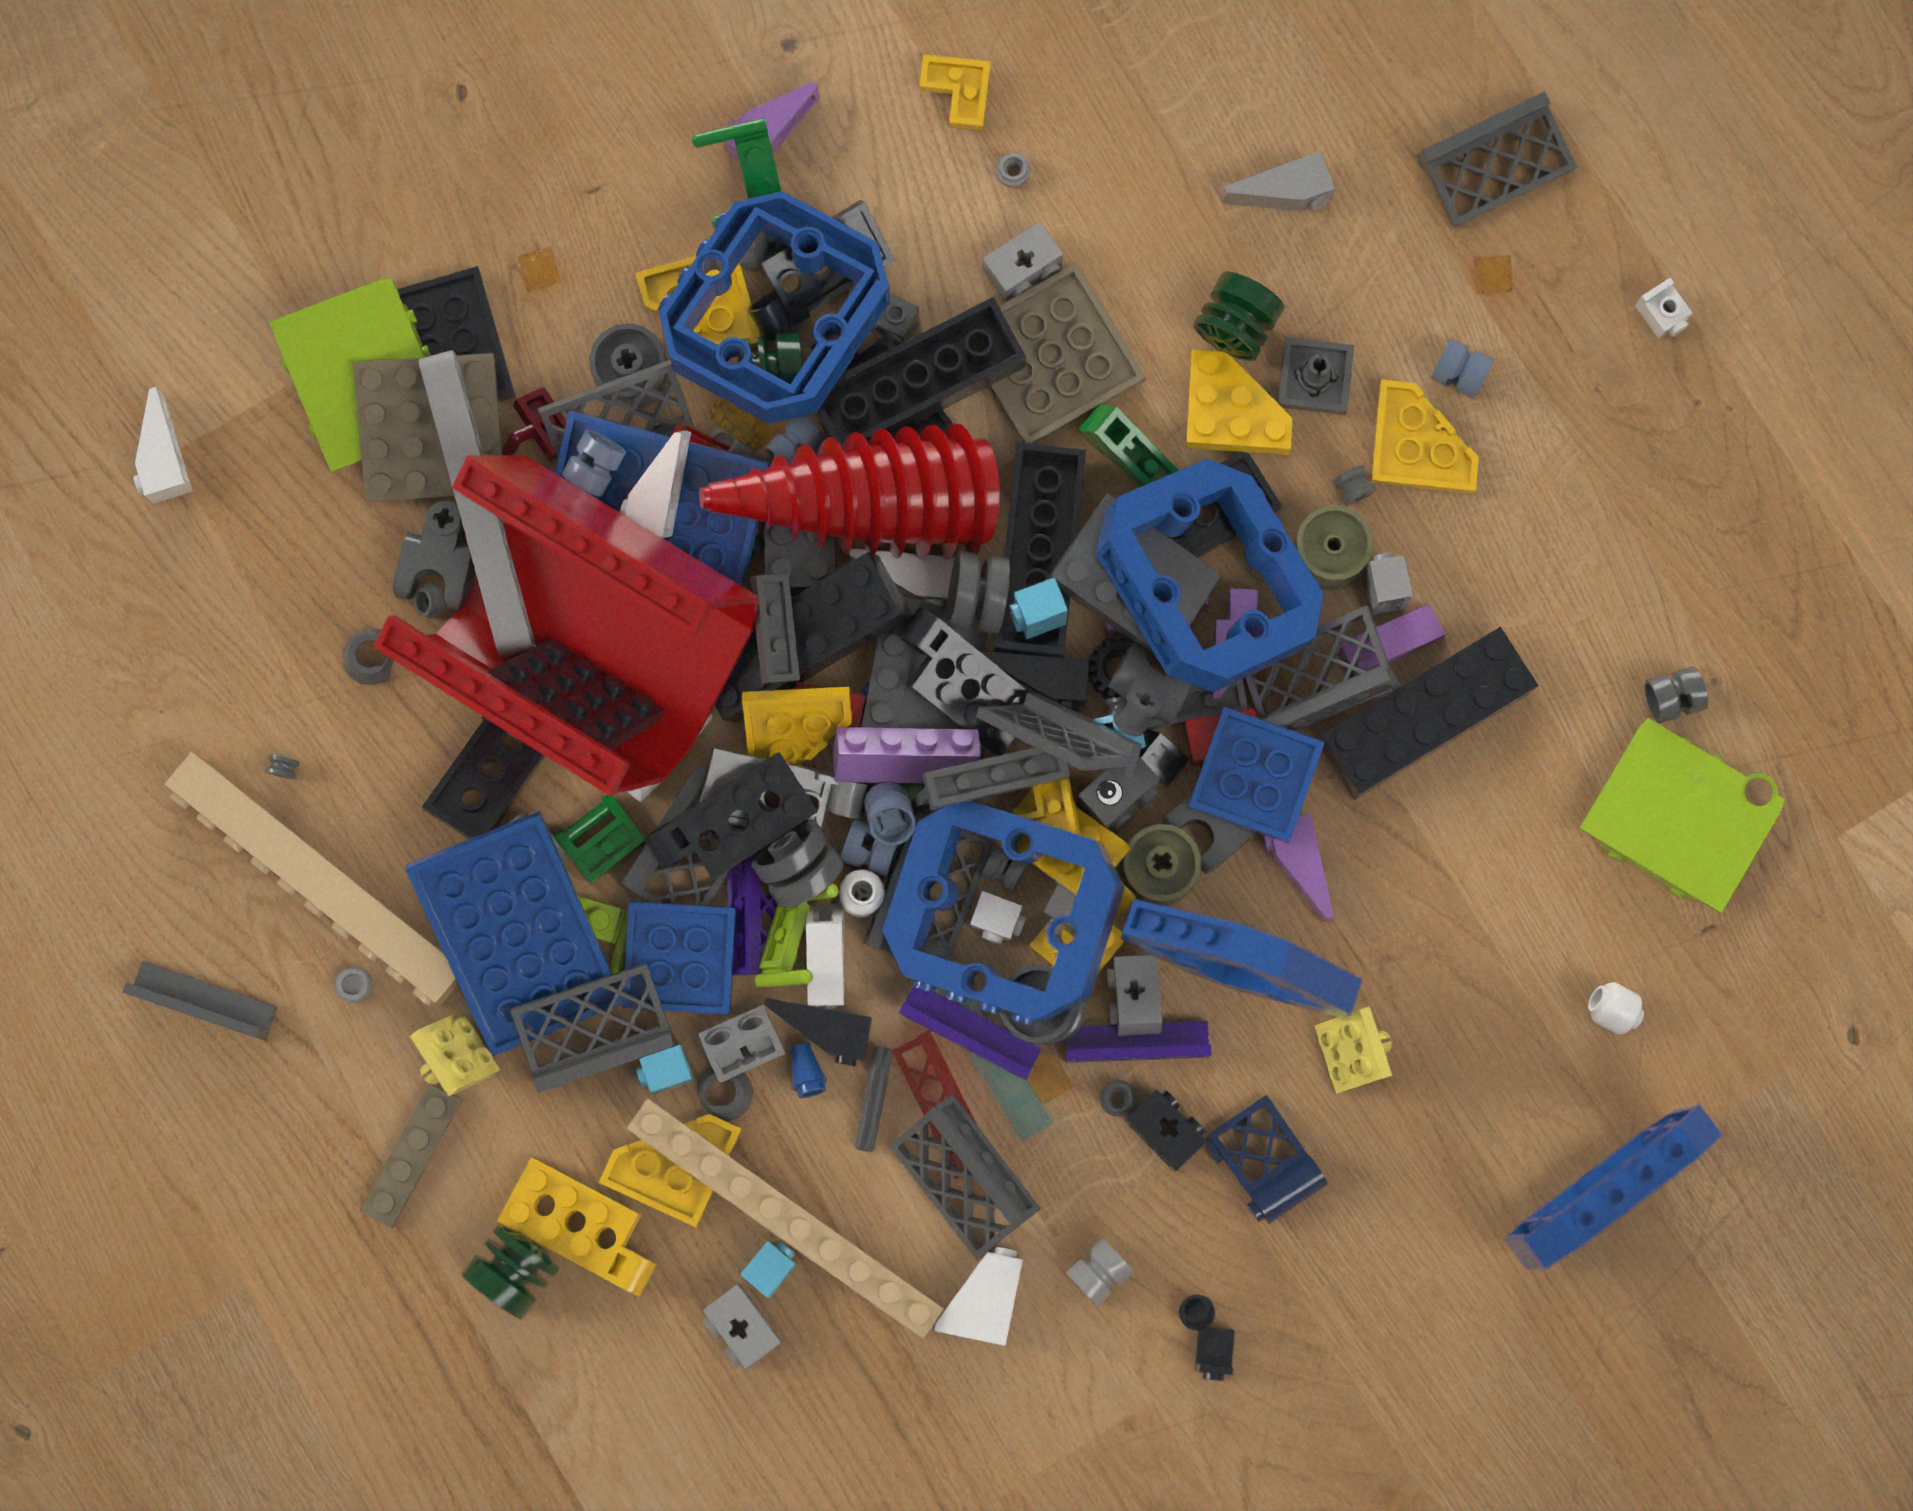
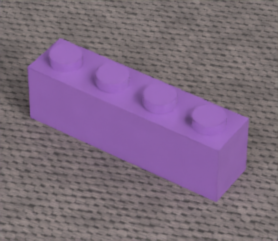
(900, 753)

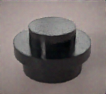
(1197, 1312)

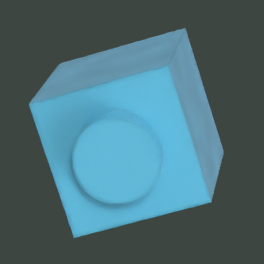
(664, 1070)
(769, 1267)

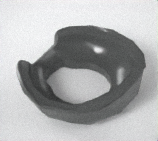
(358, 672)
(741, 1102)

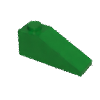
(1126, 445)

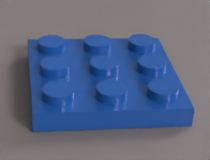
(1256, 775)
(686, 954)

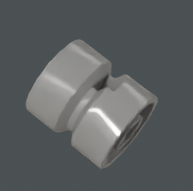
(1099, 1272)

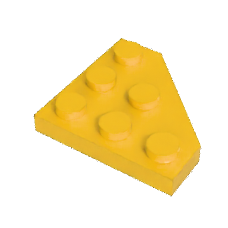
(726, 315)
(1232, 409)
(1418, 444)
(794, 721)
(659, 1182)

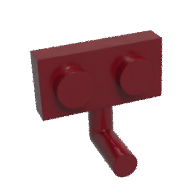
(527, 409)

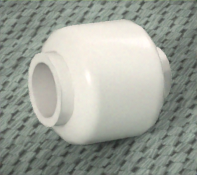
(856, 882)
(1616, 1008)

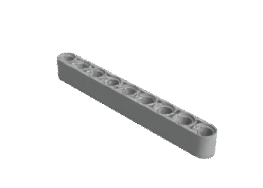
(482, 528)

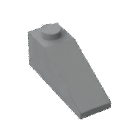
(1287, 187)

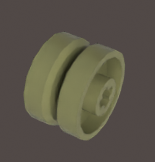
(1346, 531)
(1163, 844)

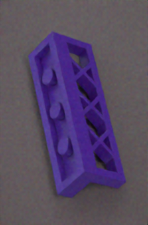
(750, 904)
(970, 1031)
(1103, 1044)

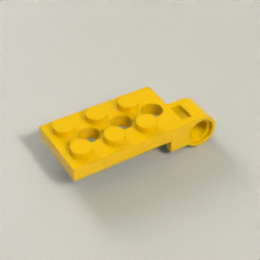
(1069, 874)
(552, 1231)

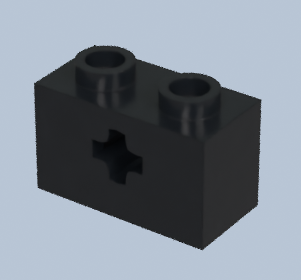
(1172, 1150)

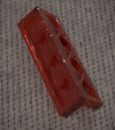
(942, 1073)

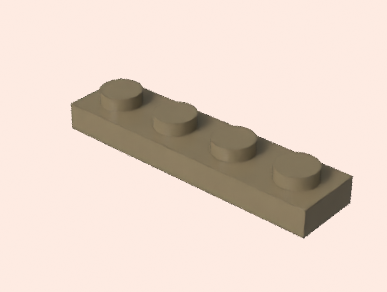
(411, 1156)

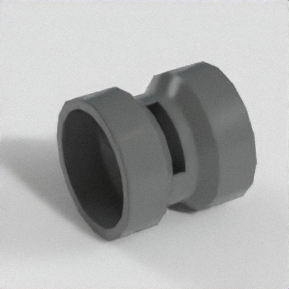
(996, 866)

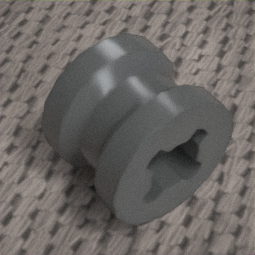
(1354, 485)

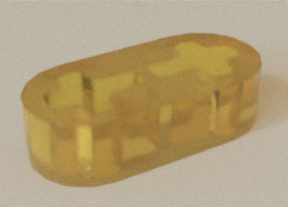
(739, 423)

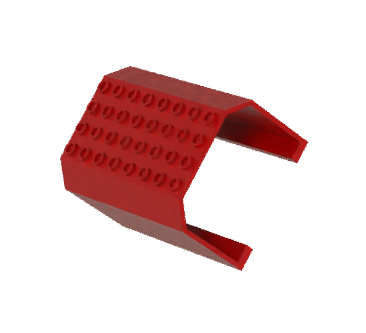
(610, 599)

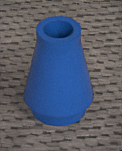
(806, 1072)

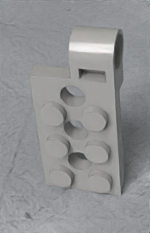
(836, 797)

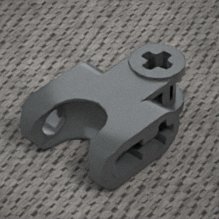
(438, 553)
(1144, 693)
(1225, 836)

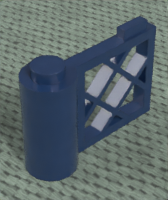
(1283, 1185)

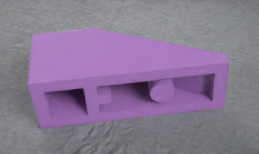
(780, 115)
(1398, 638)
(1303, 865)

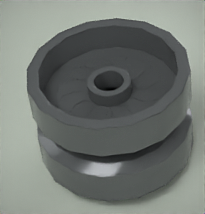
(623, 347)
(978, 592)
(798, 864)
(1052, 1031)

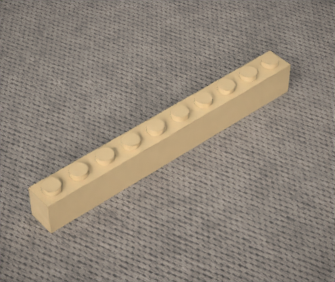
(314, 877)
(785, 1218)

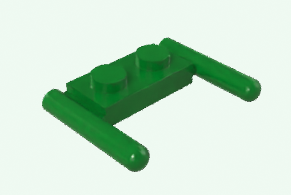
(753, 153)

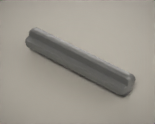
(874, 1099)

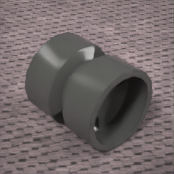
(1678, 694)

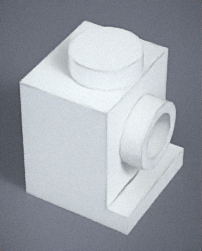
(1652, 310)

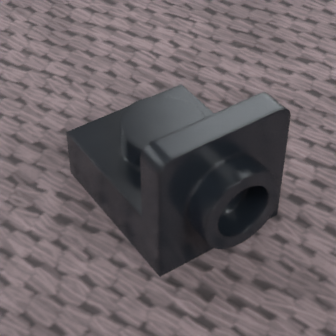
(1162, 756)
(1214, 1353)

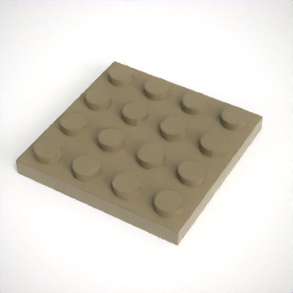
(1070, 357)
(398, 428)

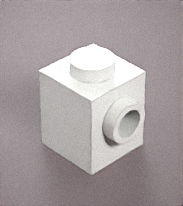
(997, 918)

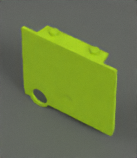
(320, 354)
(1681, 816)

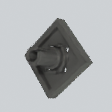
(1316, 363)

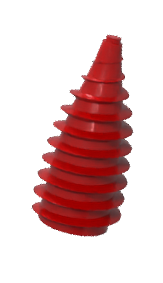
(875, 491)

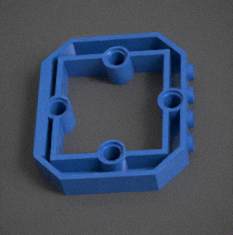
(798, 228)
(1162, 621)
(929, 864)
(1241, 958)
(1613, 1187)

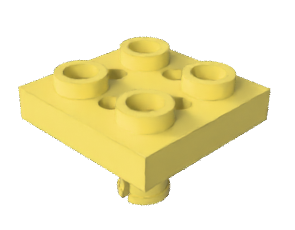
(1354, 1050)
(454, 1054)

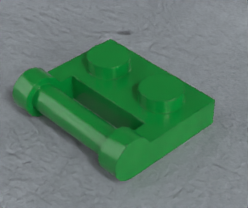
(607, 846)

